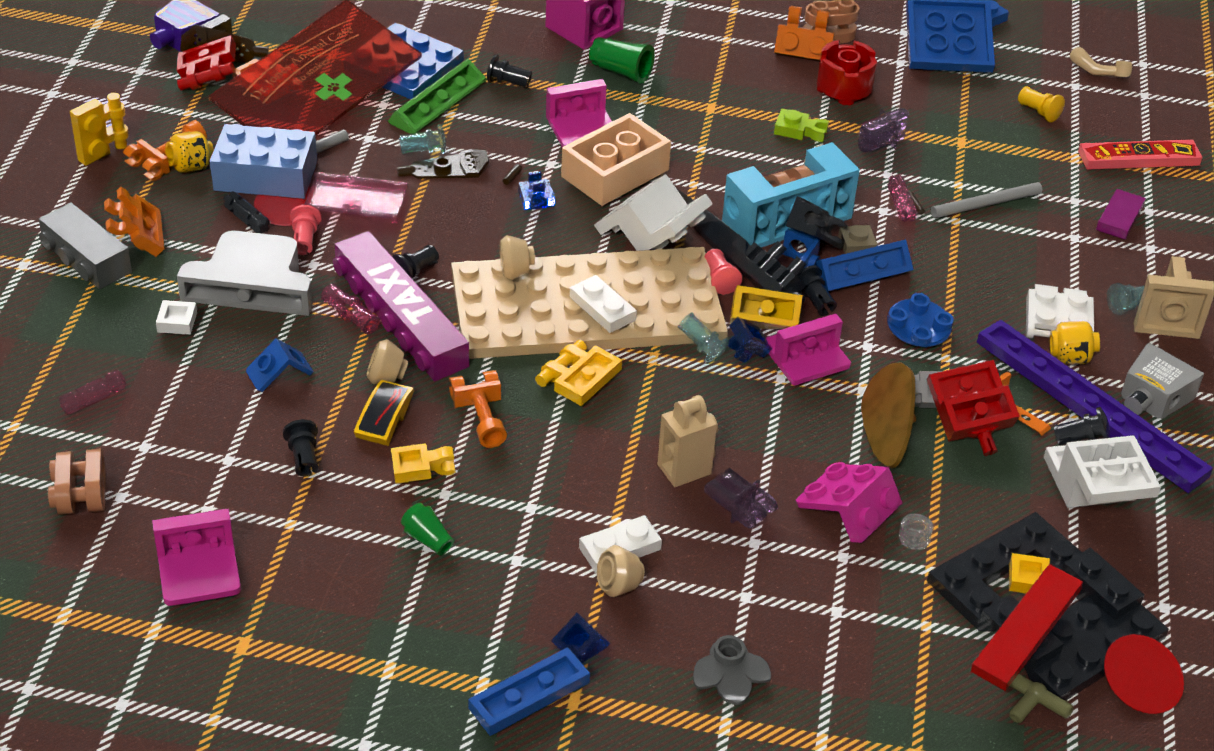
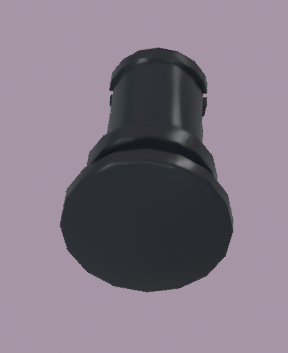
(505, 72)
(418, 260)
(816, 290)
(1083, 428)
(301, 440)

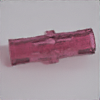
(362, 318)

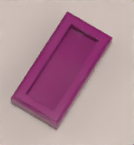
(1120, 214)

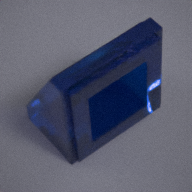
(580, 638)

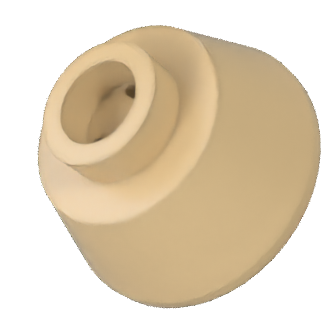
(515, 256)
(386, 363)
(619, 571)

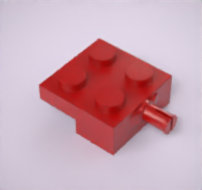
(973, 403)

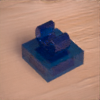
(536, 192)
(747, 340)

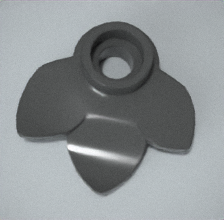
(732, 674)

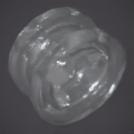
(913, 539)

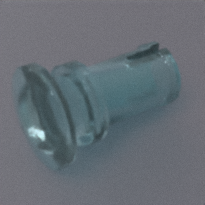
(424, 141)
(1123, 297)
(705, 339)

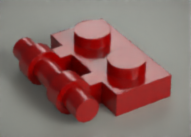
(206, 63)

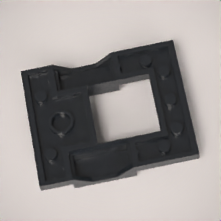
(1077, 644)

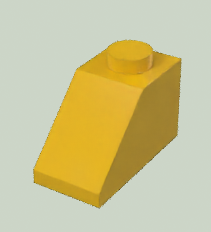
(766, 307)

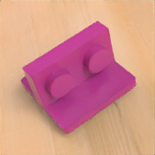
(809, 350)

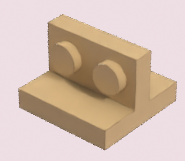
(1174, 303)

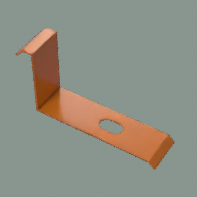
(1035, 423)

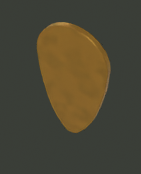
(889, 412)

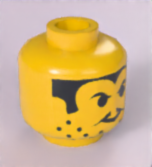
(189, 151)
(1074, 342)

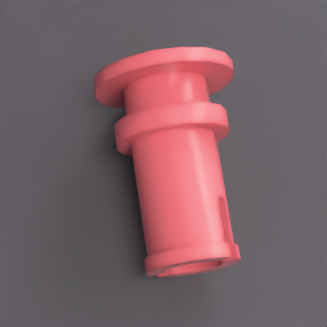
(304, 223)
(722, 273)

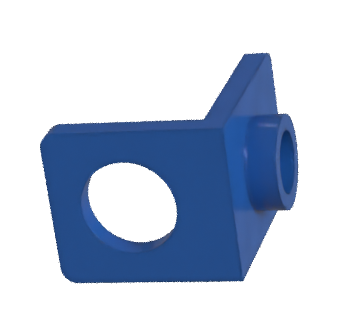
(811, 243)
(273, 362)

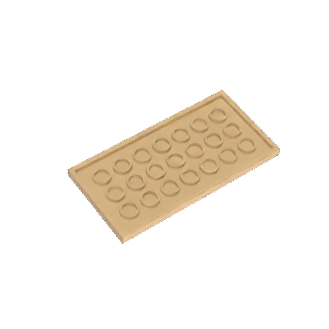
(539, 316)

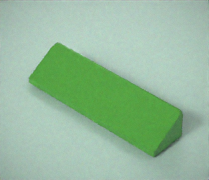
(438, 98)

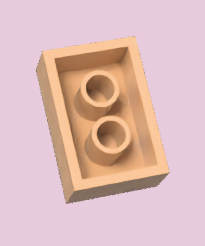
(615, 159)

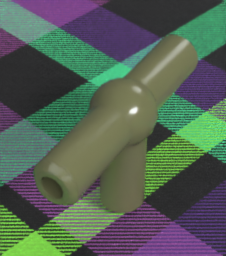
(1035, 694)

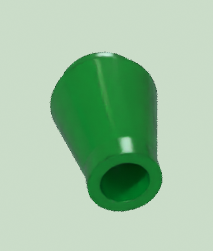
(424, 526)

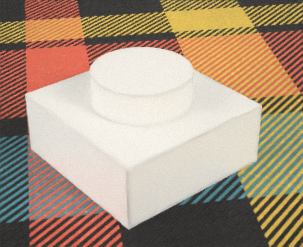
(176, 317)

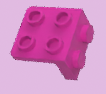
(576, 109)
(860, 493)
(196, 557)

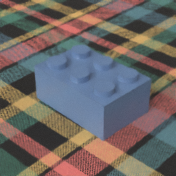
(263, 161)

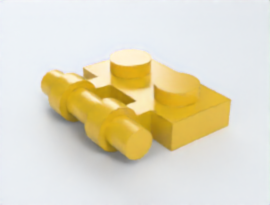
(90, 128)
(586, 375)

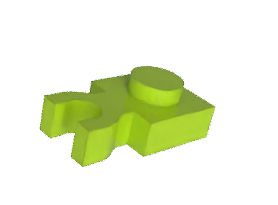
(797, 125)

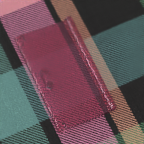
(357, 195)

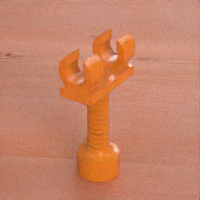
(155, 159)
(490, 429)

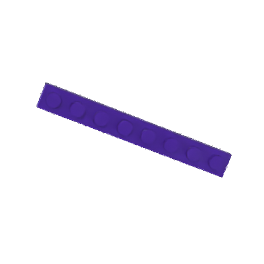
(1084, 397)

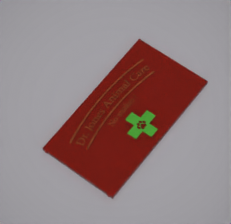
(317, 73)

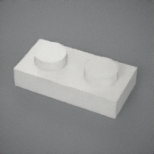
(603, 303)
(634, 535)

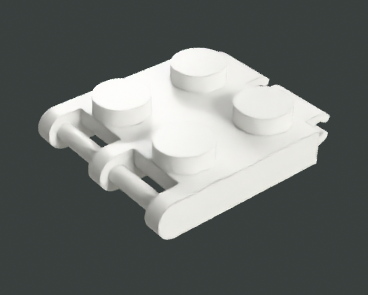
(1048, 308)

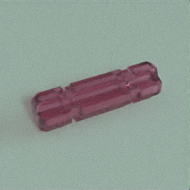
(902, 198)
(92, 392)

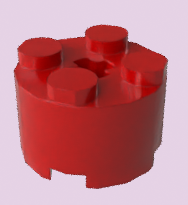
(846, 71)

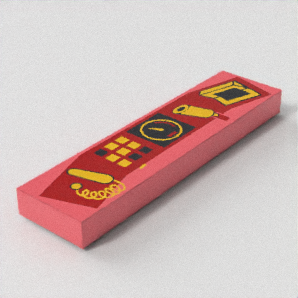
(1140, 154)

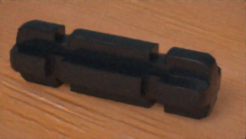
(246, 212)

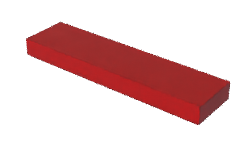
(1026, 627)

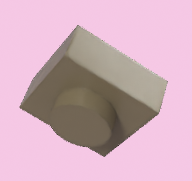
(857, 238)

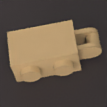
(687, 441)

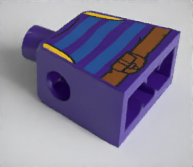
(178, 18)

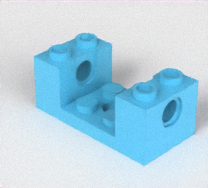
(761, 211)

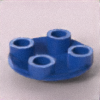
(920, 321)

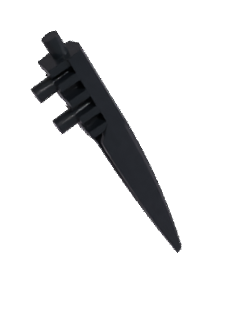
(751, 260)

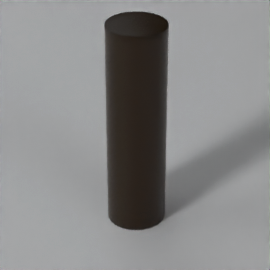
(511, 175)
(920, 210)

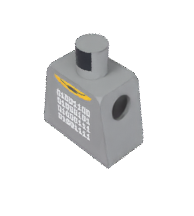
(1159, 383)

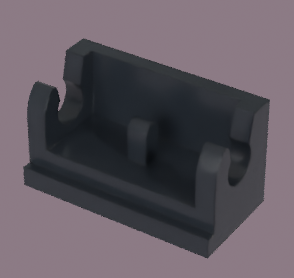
(815, 222)

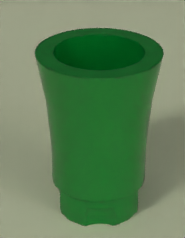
(623, 58)

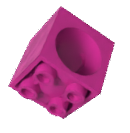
(584, 19)

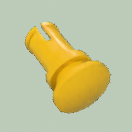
(1045, 104)

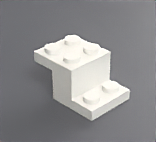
(654, 215)
(1101, 471)

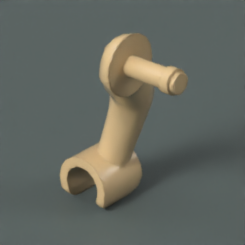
(1082, 59)

